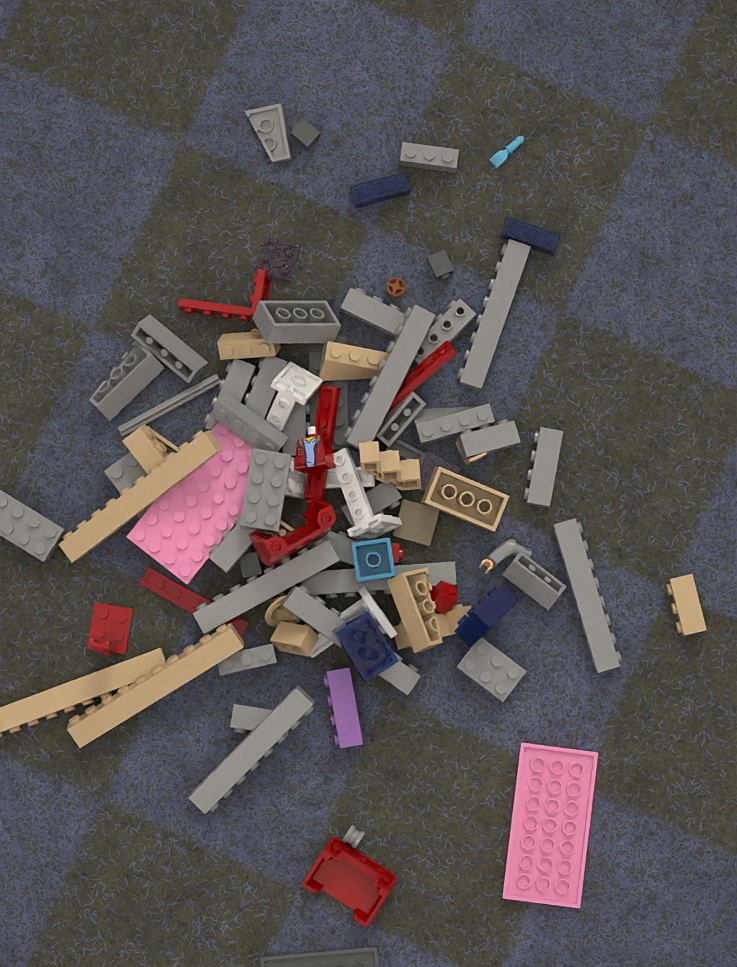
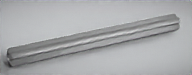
(169, 405)

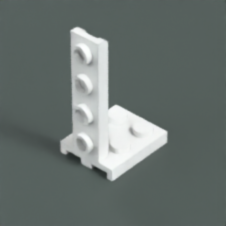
(293, 386)
(297, 481)
(366, 524)
(366, 603)

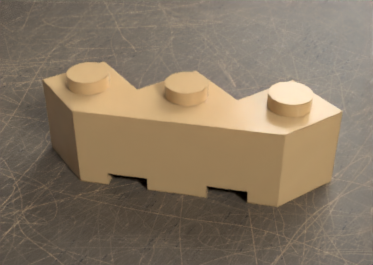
(388, 467)
(447, 624)

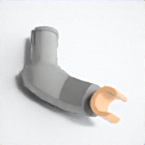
(502, 552)

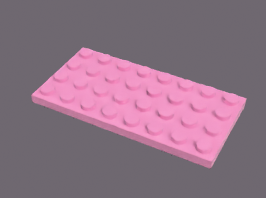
(198, 510)
(550, 825)

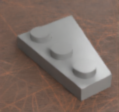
(272, 131)

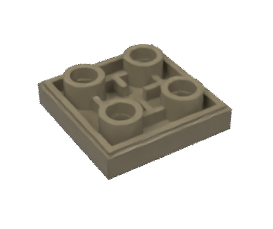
(417, 522)

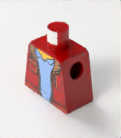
(314, 453)

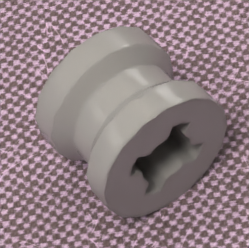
(353, 836)

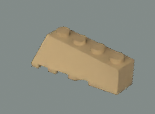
(348, 362)
(416, 608)

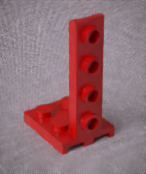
(262, 284)
(110, 629)

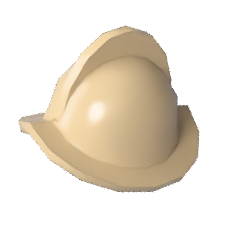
(278, 613)

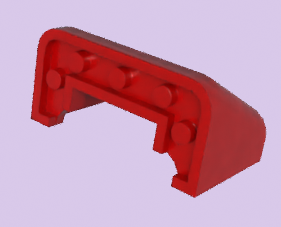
(317, 524)
(350, 879)

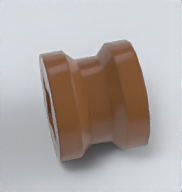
(396, 284)

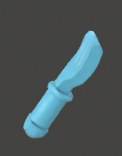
(502, 155)

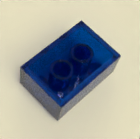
(486, 615)
(365, 646)

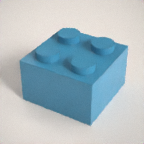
(373, 560)

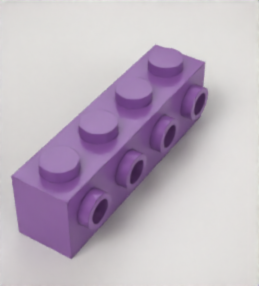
(344, 707)

